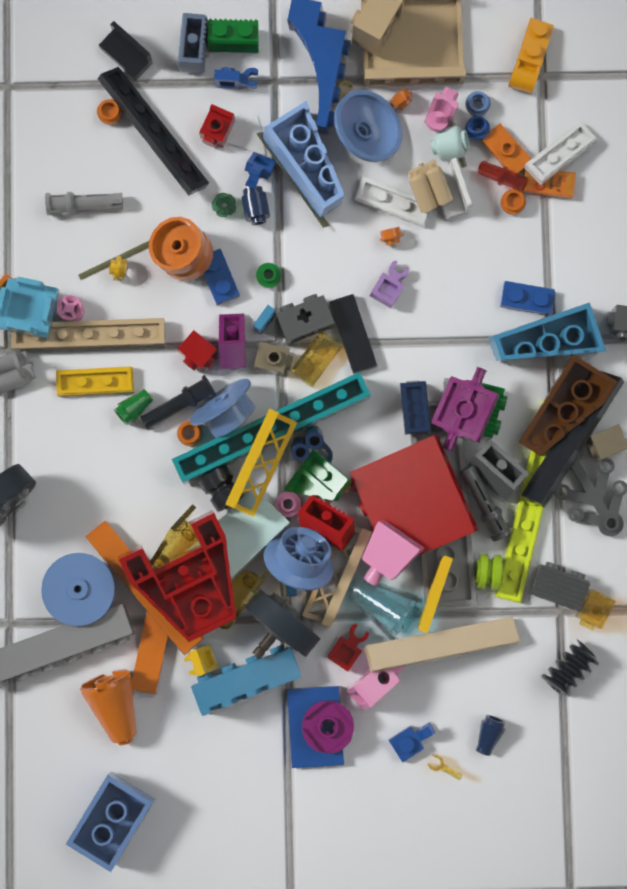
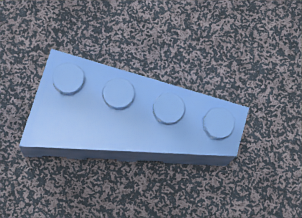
(305, 158)

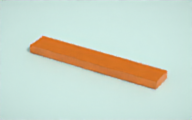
(111, 546)

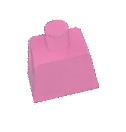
(389, 553)
(369, 690)

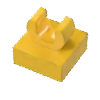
(202, 660)

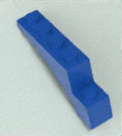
(327, 54)

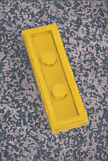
(94, 381)
(434, 593)

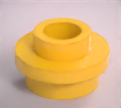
(118, 268)

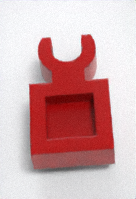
(346, 651)

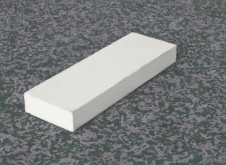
(560, 153)
(390, 201)

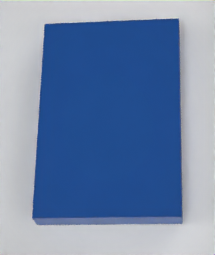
(298, 703)

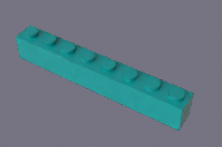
(238, 442)

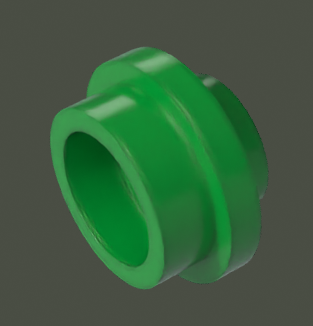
(268, 283)

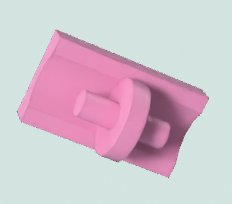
(442, 110)

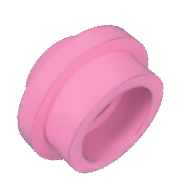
(296, 504)

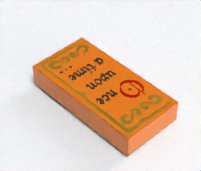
(558, 186)

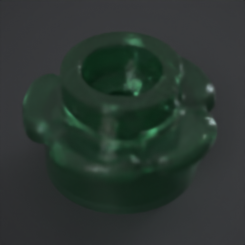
(224, 198)

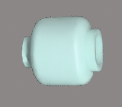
(450, 143)

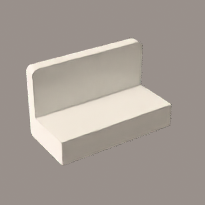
(461, 200)

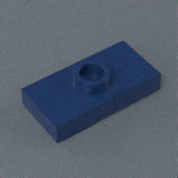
(415, 408)

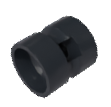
(219, 485)

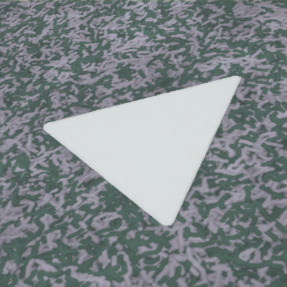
(248, 138)

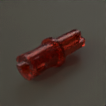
(503, 176)

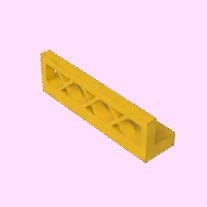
(252, 457)

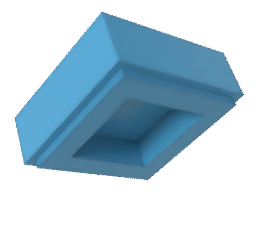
(264, 319)

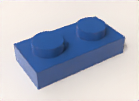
(220, 279)
(527, 298)

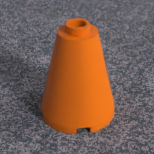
(112, 704)

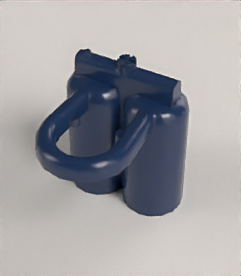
(312, 440)

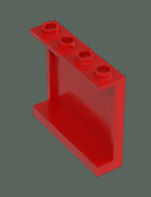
(415, 494)

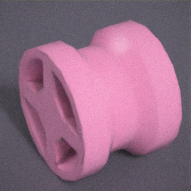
(67, 305)

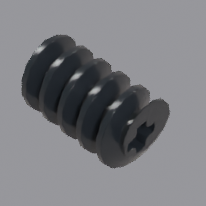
(570, 669)

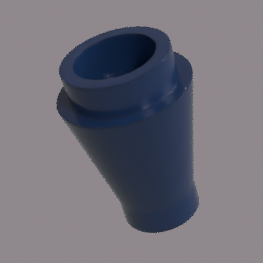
(490, 733)

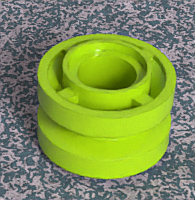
(489, 572)

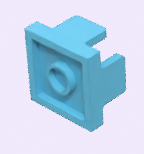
(27, 307)

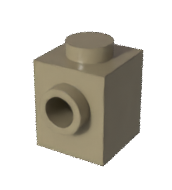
(273, 359)

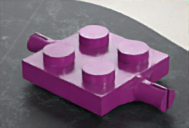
(465, 409)

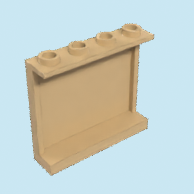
(421, 48)

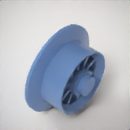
(226, 409)
(300, 559)
(78, 589)

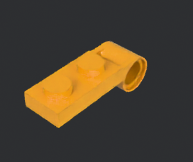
(531, 56)

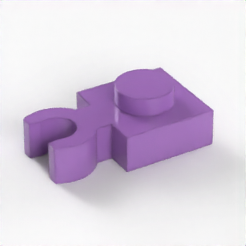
(388, 286)

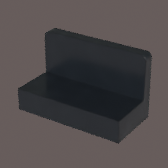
(126, 51)

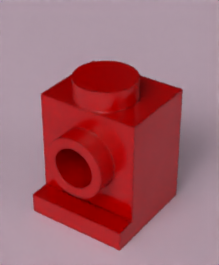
(217, 137)

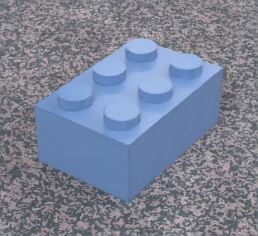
(110, 821)

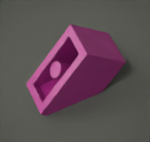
(232, 341)

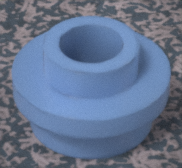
(482, 98)

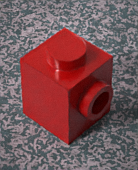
(198, 352)

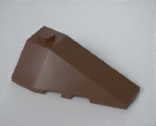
(571, 399)

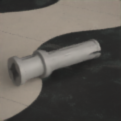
(72, 203)

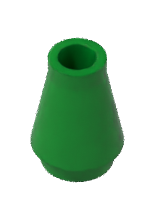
(132, 407)

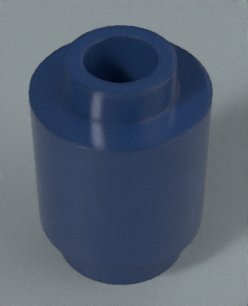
(255, 205)

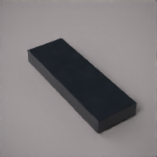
(353, 333)

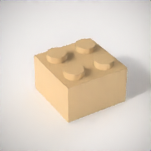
(375, 23)

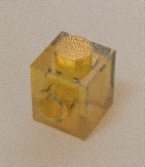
(595, 610)

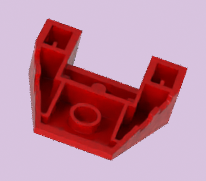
(191, 588)

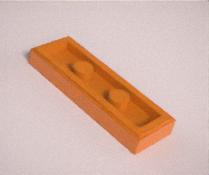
(149, 657)

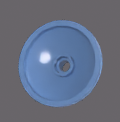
(368, 126)

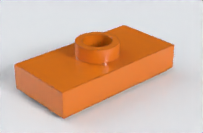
(506, 149)

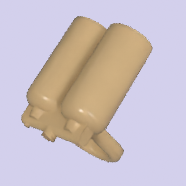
(429, 186)

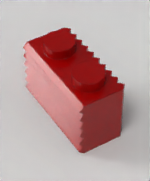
(327, 521)

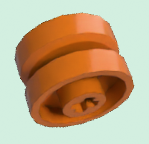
(181, 249)

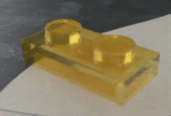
(316, 358)

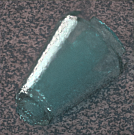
(385, 606)

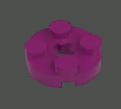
(343, 727)

